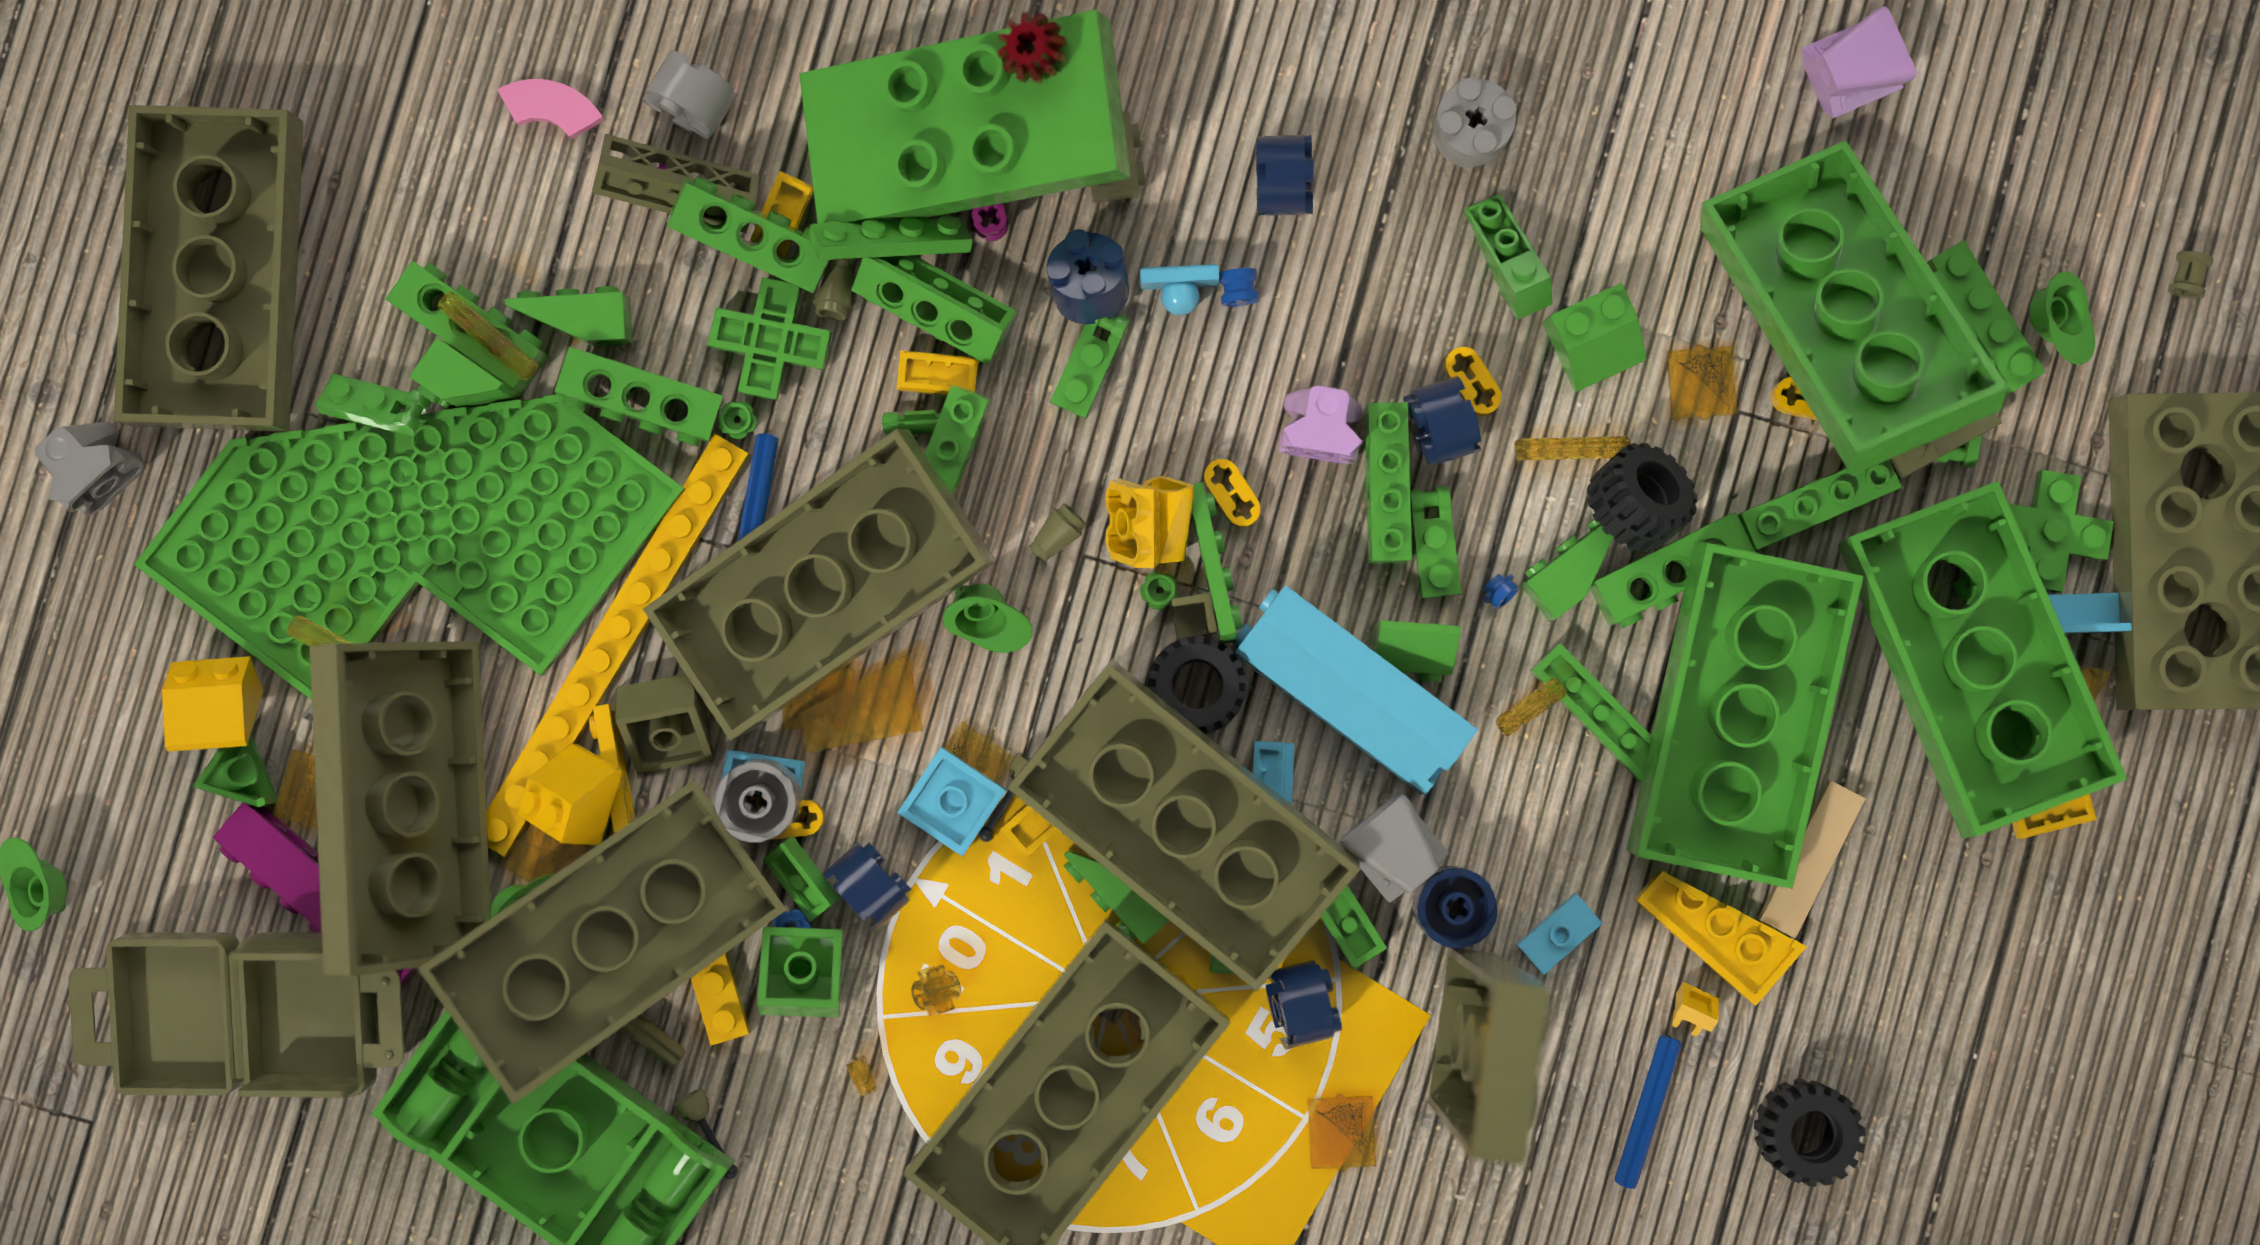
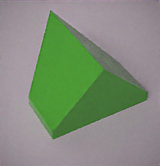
(238, 775)

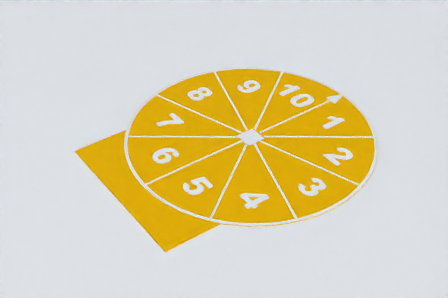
(1234, 1135)

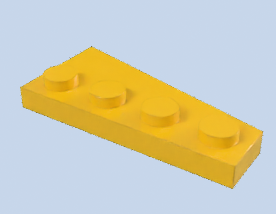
(1729, 942)

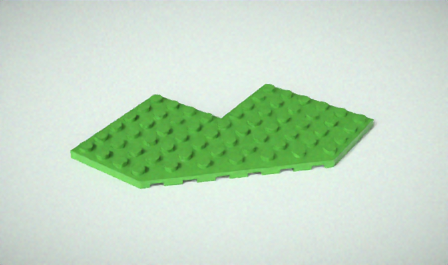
(492, 508)

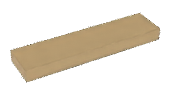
(1824, 837)

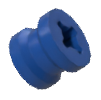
(1239, 287)

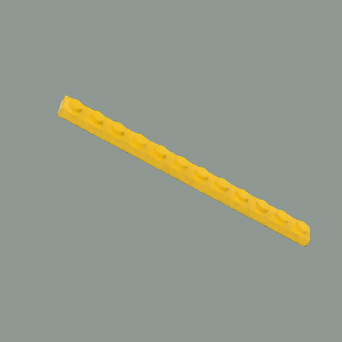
(617, 632)

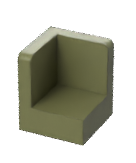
(1193, 615)

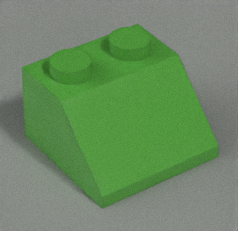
(1597, 337)
(455, 379)
(1417, 647)
(800, 972)

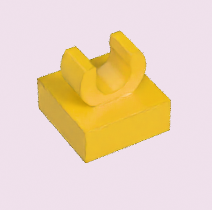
(1697, 1008)

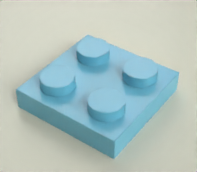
(951, 801)

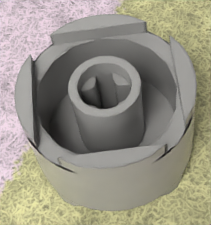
(690, 94)
(1479, 101)
(738, 811)

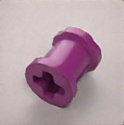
(992, 232)

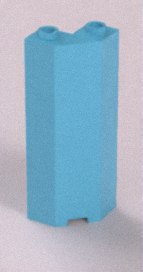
(1353, 690)

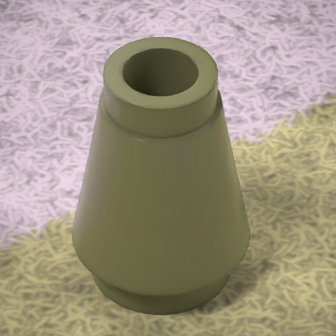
(835, 293)
(1057, 532)

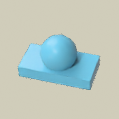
(1179, 284)

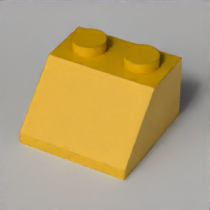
(210, 703)
(571, 796)

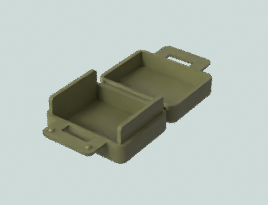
(223, 1014)

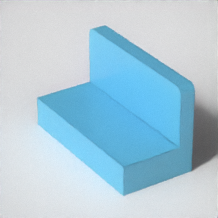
(2089, 613)

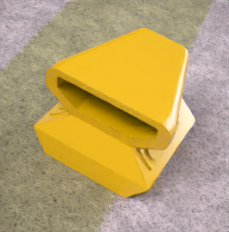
(1148, 521)

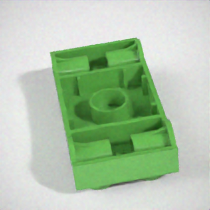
(568, 1160)

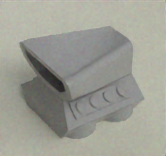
(87, 466)
(1395, 848)

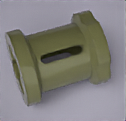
(2190, 274)

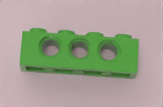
(687, 218)
(414, 297)
(936, 303)
(583, 367)
(957, 434)
(1387, 483)
(1816, 503)
(1613, 589)

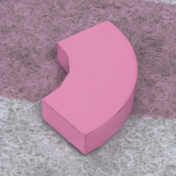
(552, 103)

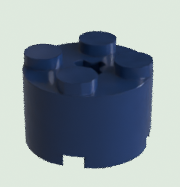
(1284, 175)
(1088, 277)
(1443, 421)
(868, 886)
(1460, 929)
(1302, 1004)

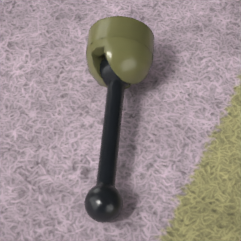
(986, 833)
(694, 1108)

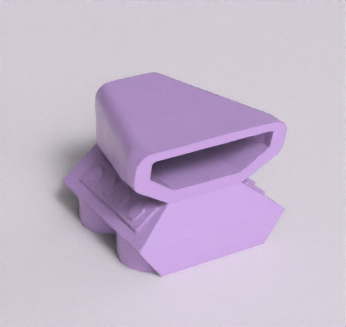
(1858, 64)
(1321, 425)

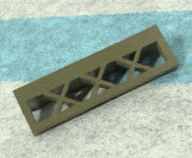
(644, 185)

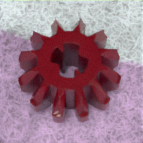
(1017, 51)

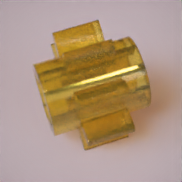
(936, 990)

